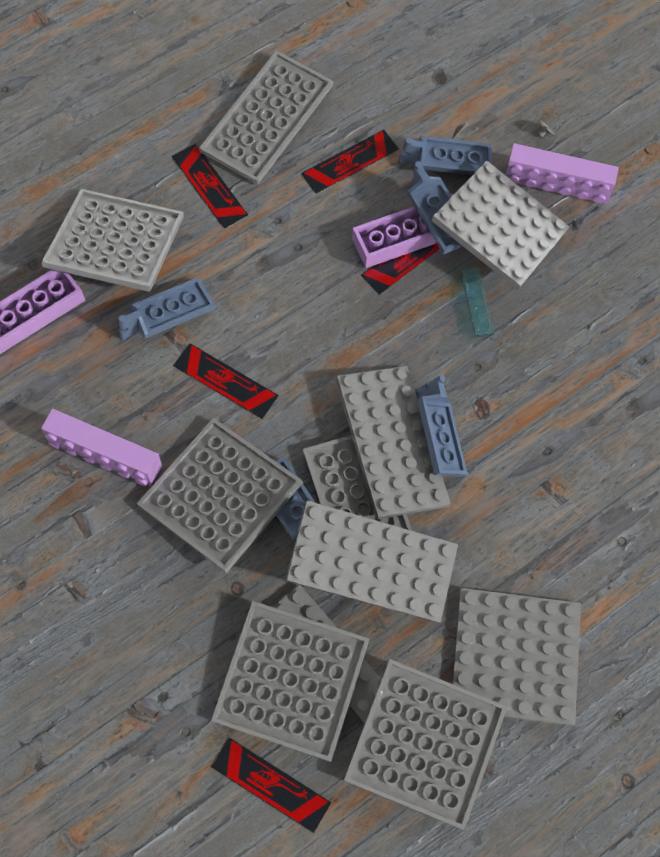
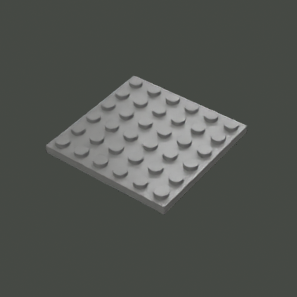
(500, 224)
(113, 240)
(219, 494)
(519, 653)
(291, 680)
(426, 744)

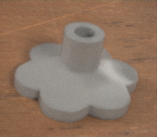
(544, 129)

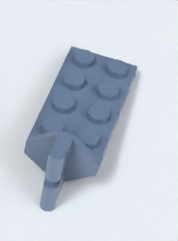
(446, 154)
(429, 197)
(166, 310)
(440, 429)
(292, 511)

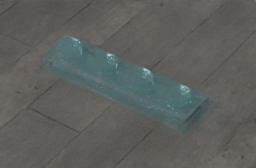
(477, 302)

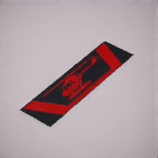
(350, 161)
(210, 186)
(387, 273)
(226, 381)
(271, 785)

